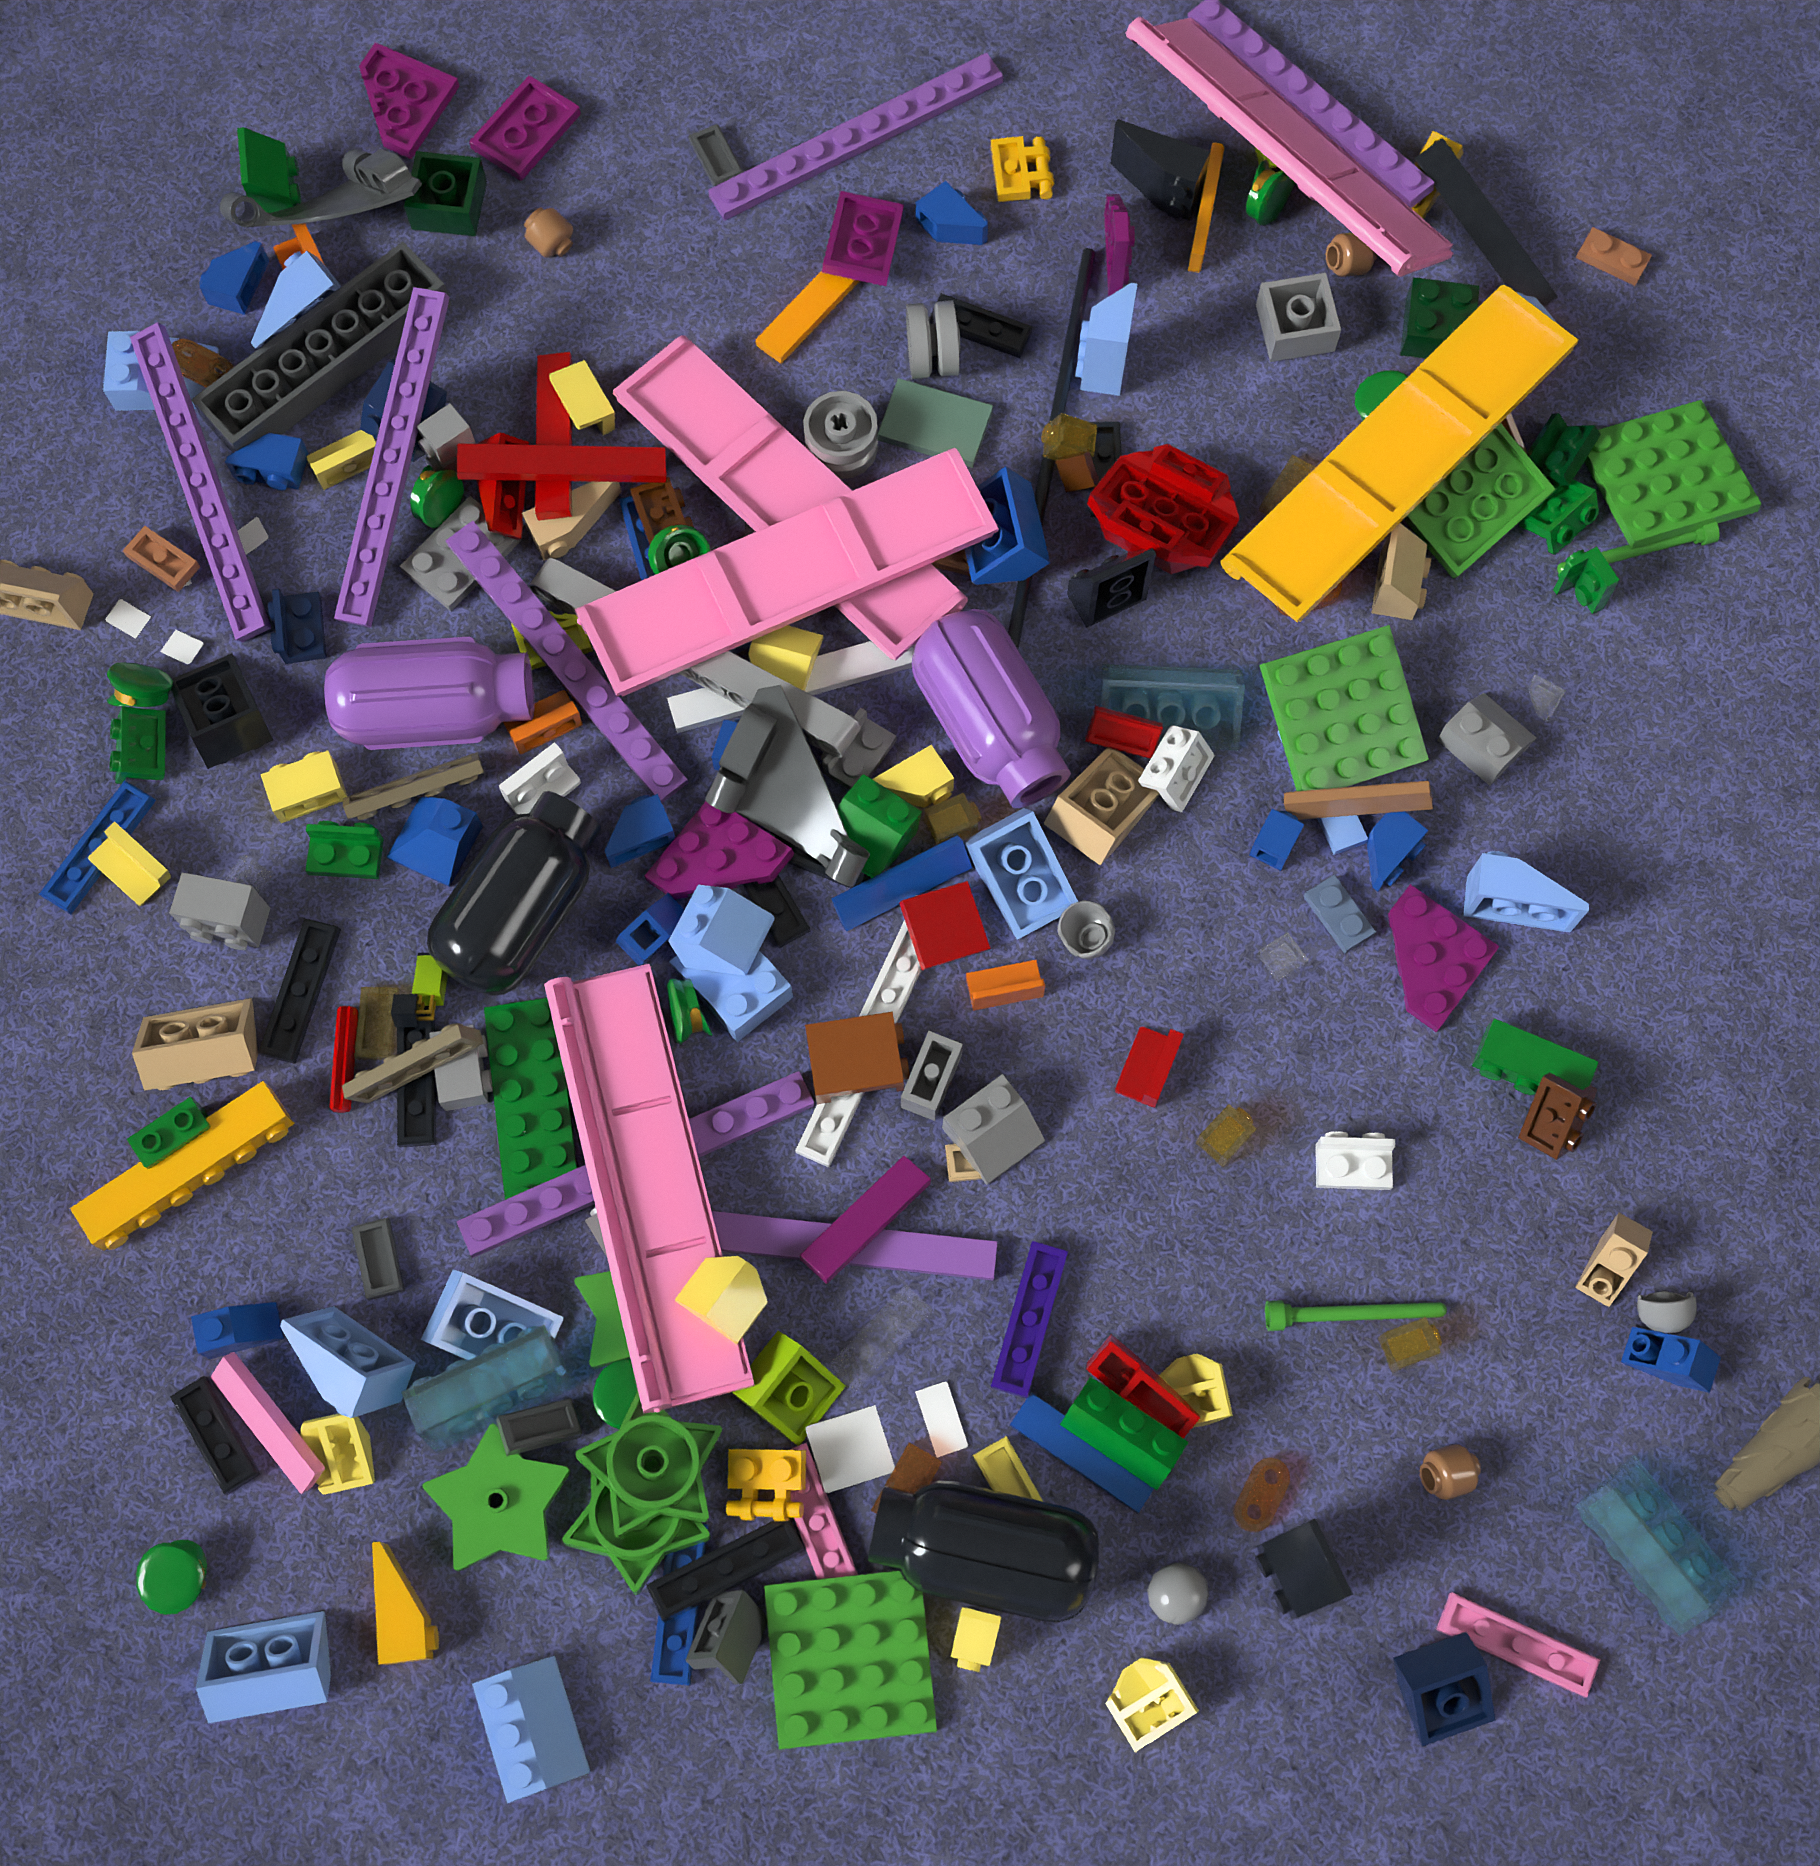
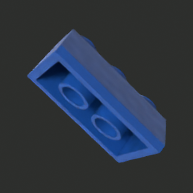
(1019, 544)

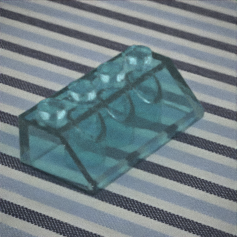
(1179, 697)
(492, 1384)
(1657, 1546)

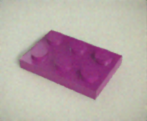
(525, 127)
(862, 238)

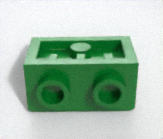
(1562, 514)
(1590, 576)
(138, 744)
(344, 850)
(169, 1132)

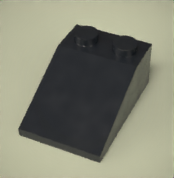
(1160, 167)
(1111, 586)
(220, 711)
(1302, 1570)

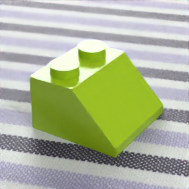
(790, 1387)

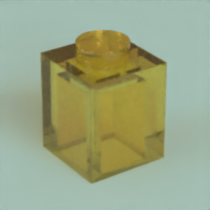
(1068, 436)
(952, 818)
(1227, 1134)
(1410, 1344)

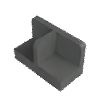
(728, 1635)

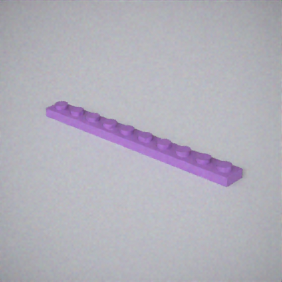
(1315, 103)
(855, 136)
(392, 457)
(200, 483)
(566, 661)
(573, 1189)

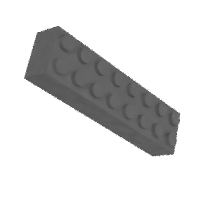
(317, 352)

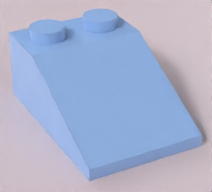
(296, 292)
(124, 379)
(1021, 872)
(1518, 894)
(739, 1000)
(479, 1315)
(348, 1361)

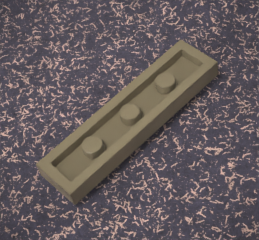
(399, 792)
(408, 1066)

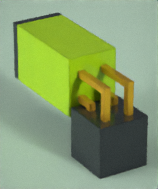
(428, 990)

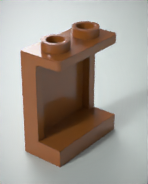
(856, 1055)

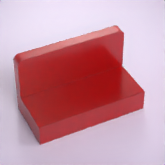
(1148, 1065)

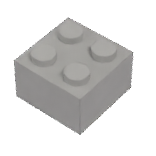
(1298, 317)
(220, 911)

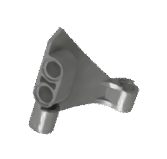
(371, 184)
(779, 785)

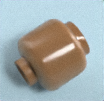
(548, 232)
(1349, 255)
(1450, 1472)

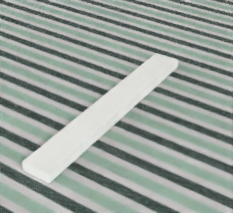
(828, 673)
(888, 994)

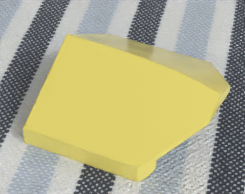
(787, 654)
(725, 1295)
(1201, 1386)
(343, 1449)
(1149, 1701)

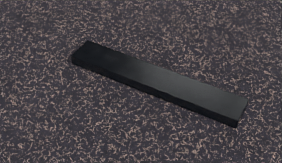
(1483, 223)

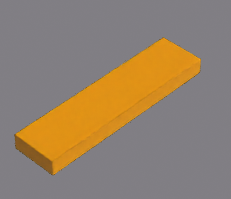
(1206, 207)
(803, 315)

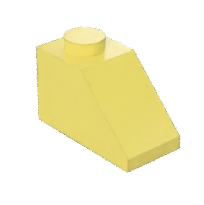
(919, 779)
(975, 1639)

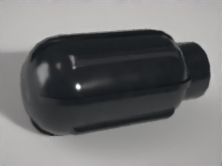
(514, 896)
(988, 1549)

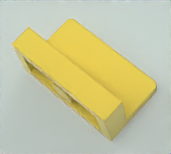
(583, 397)
(342, 458)
(129, 865)

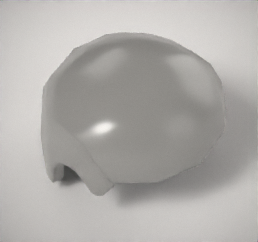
(1086, 929)
(1667, 1311)
(1178, 1593)

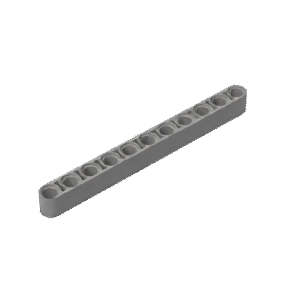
(723, 674)

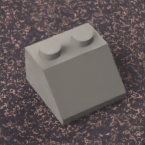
(1485, 738)
(993, 1129)

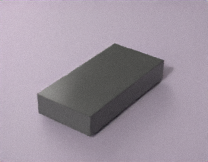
(715, 154)
(378, 1258)
(538, 1426)

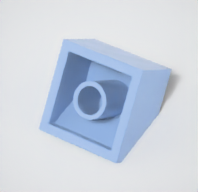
(720, 931)

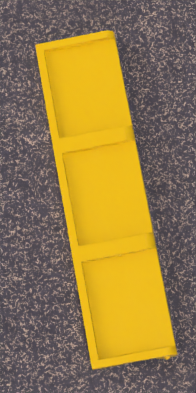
(1400, 453)

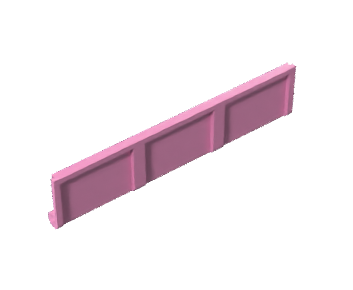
(1294, 144)
(768, 478)
(786, 572)
(644, 1182)

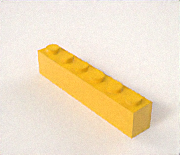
(143, 1193)

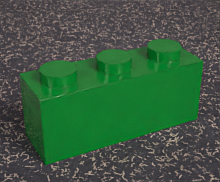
(1526, 1058)
(1124, 1433)

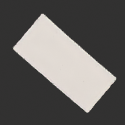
(855, 1447)

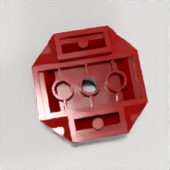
(1168, 505)

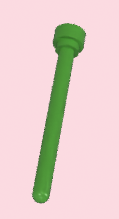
(1705, 536)
(1283, 1315)

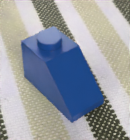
(234, 277)
(639, 831)
(236, 1328)

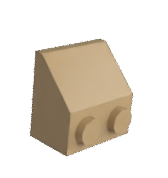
(1401, 574)

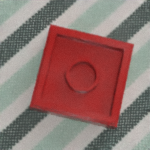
(944, 925)

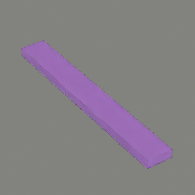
(886, 1251)

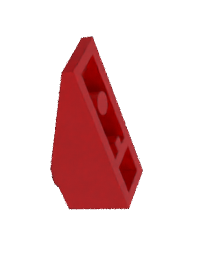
(503, 498)

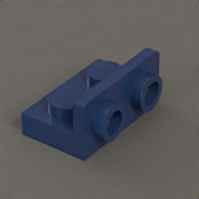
(297, 626)

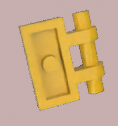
(1011, 170)
(766, 1470)

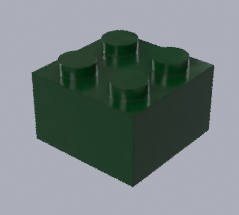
(448, 193)
(1434, 313)

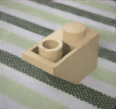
(1615, 1259)

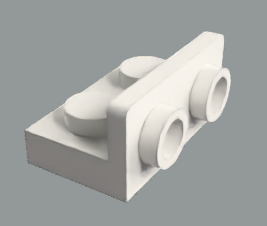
(1177, 766)
(543, 773)
(1354, 1161)

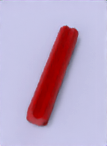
(343, 1057)

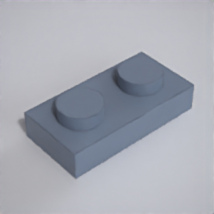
(1339, 914)

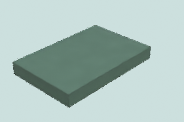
(934, 421)

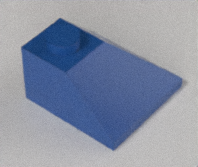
(436, 839)

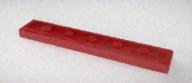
(553, 427)
(561, 463)

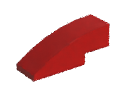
(1141, 1386)

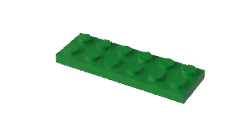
(529, 1095)

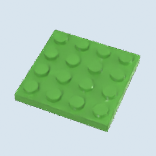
(1669, 474)
(1479, 502)
(1344, 711)
(849, 1659)

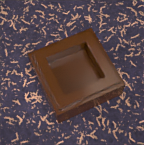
(1077, 471)

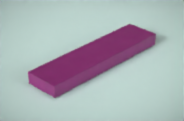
(865, 1219)

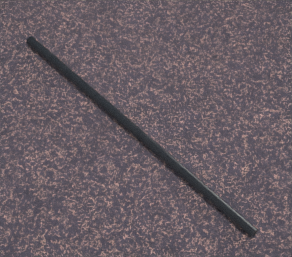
(1058, 407)

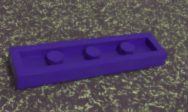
(1029, 1319)

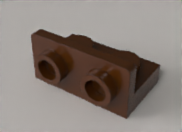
(659, 507)
(1558, 1116)

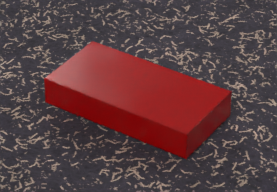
(1123, 732)

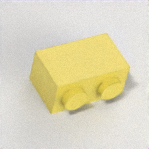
(304, 786)

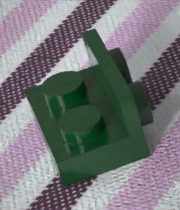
(1562, 449)

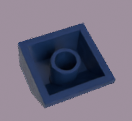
(375, 402)
(1445, 1688)

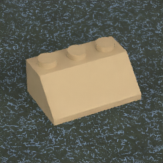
(43, 595)
(196, 1045)

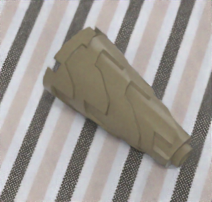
(1778, 1452)

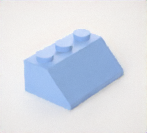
(1106, 342)
(264, 1667)
(531, 1728)

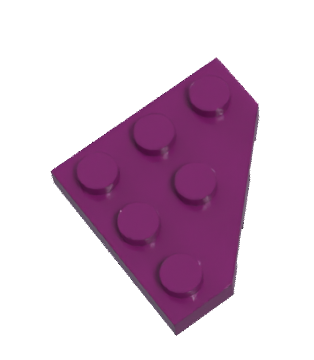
(404, 97)
(1119, 242)
(718, 852)
(1435, 956)

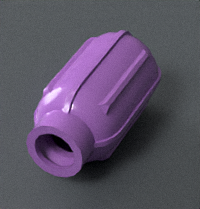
(426, 692)
(991, 705)

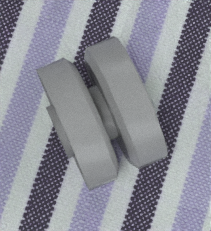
(934, 339)
(842, 433)

